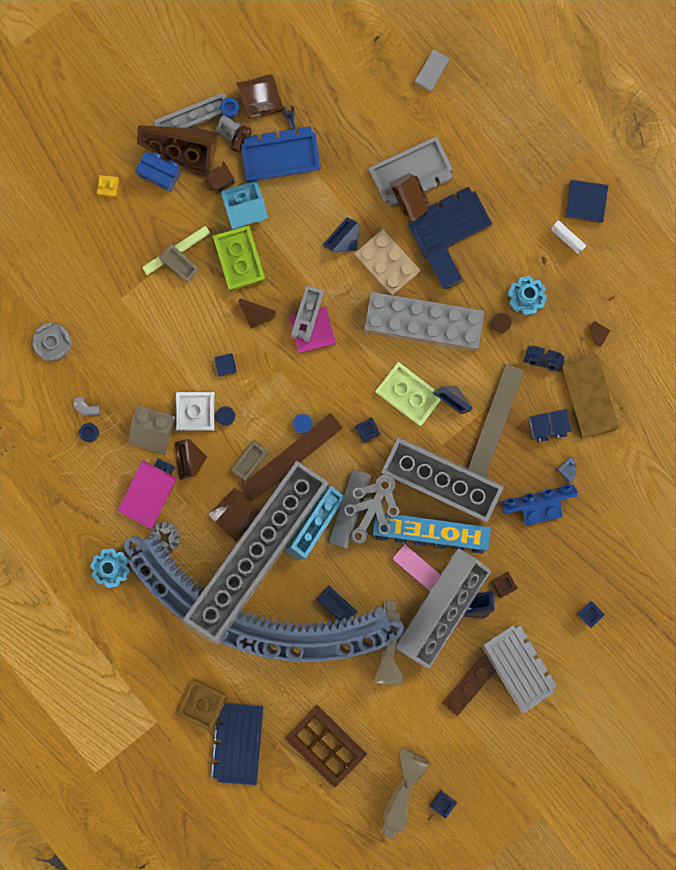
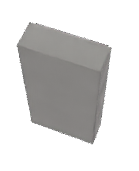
(432, 70)

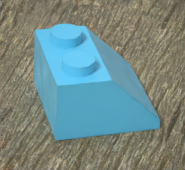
(244, 204)

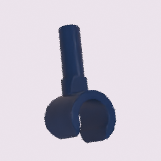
(289, 116)

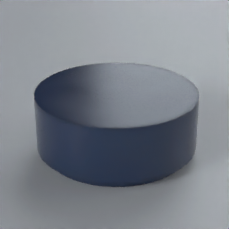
(225, 416)
(89, 432)

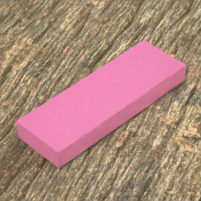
(416, 567)

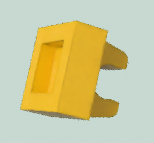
(107, 186)

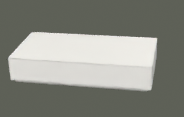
(568, 237)

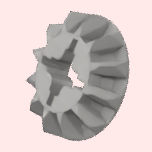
(174, 537)

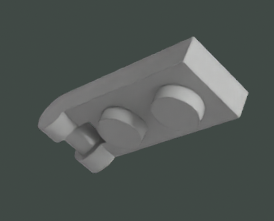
(308, 312)

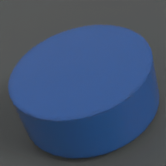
(229, 107)
(302, 423)

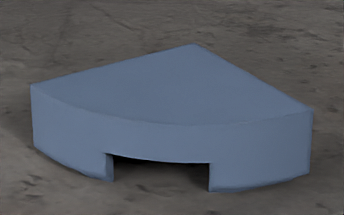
(568, 469)

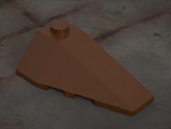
(185, 146)

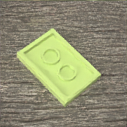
(408, 394)

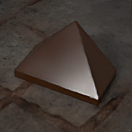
(256, 313)
(189, 458)

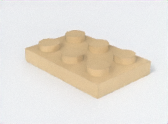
(387, 262)

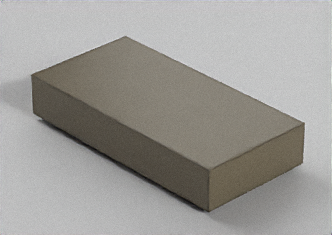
(179, 263)
(249, 460)

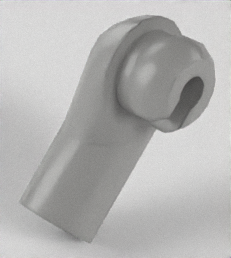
(80, 405)

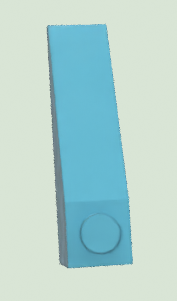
(314, 524)

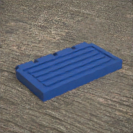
(280, 156)

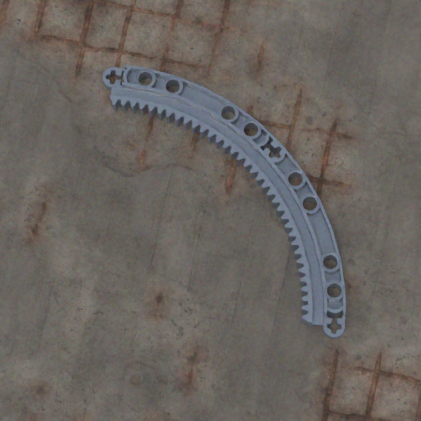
(313, 641)

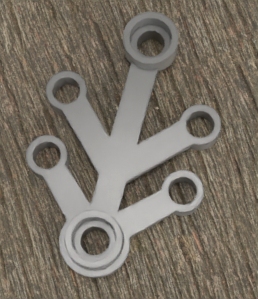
(374, 506)

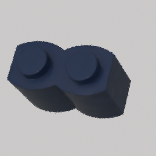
(548, 425)

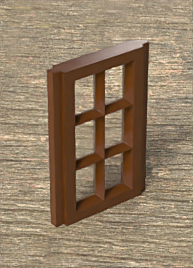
(344, 739)

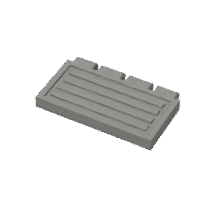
(424, 161)
(518, 668)

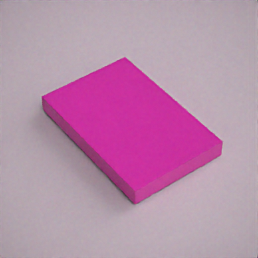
(147, 494)

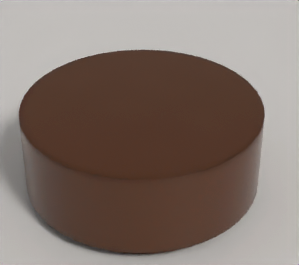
(501, 322)

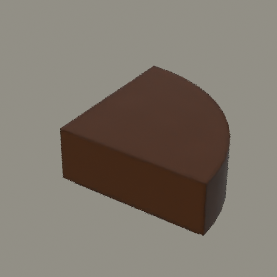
(599, 333)

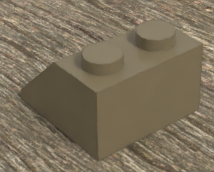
(151, 429)

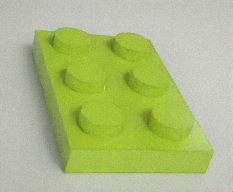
(239, 258)

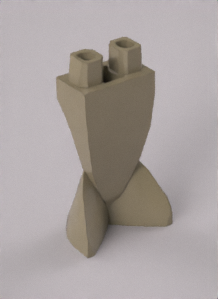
(388, 670)
(397, 807)

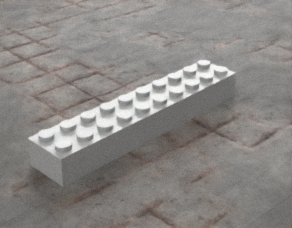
(256, 553)

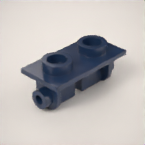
(552, 361)

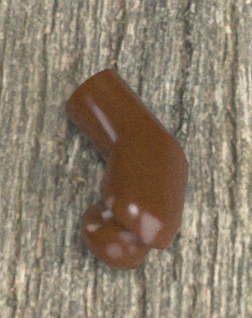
(242, 132)

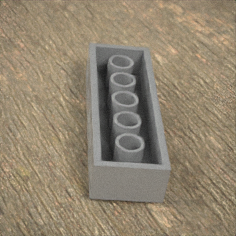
(424, 321)
(442, 479)
(443, 608)

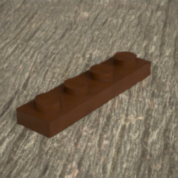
(469, 685)

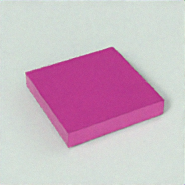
(321, 336)

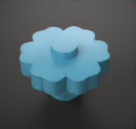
(527, 295)
(110, 568)

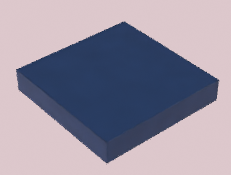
(586, 201)

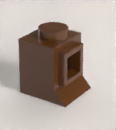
(220, 179)

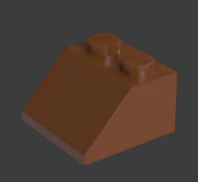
(409, 196)

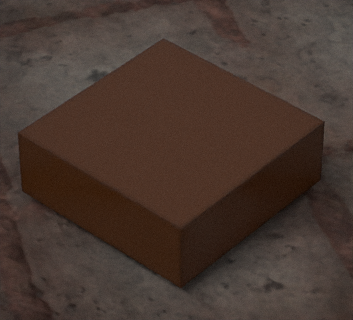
(504, 584)

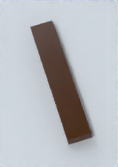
(296, 452)

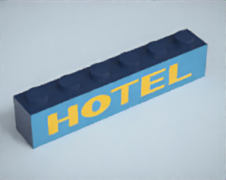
(434, 531)

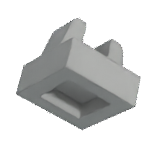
(227, 128)

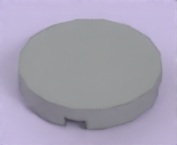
(51, 342)

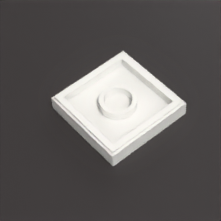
(195, 411)

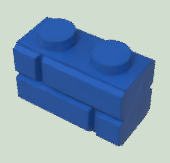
(158, 171)

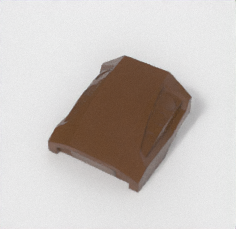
(260, 96)
(234, 514)

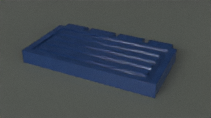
(450, 223)
(239, 744)

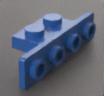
(540, 505)

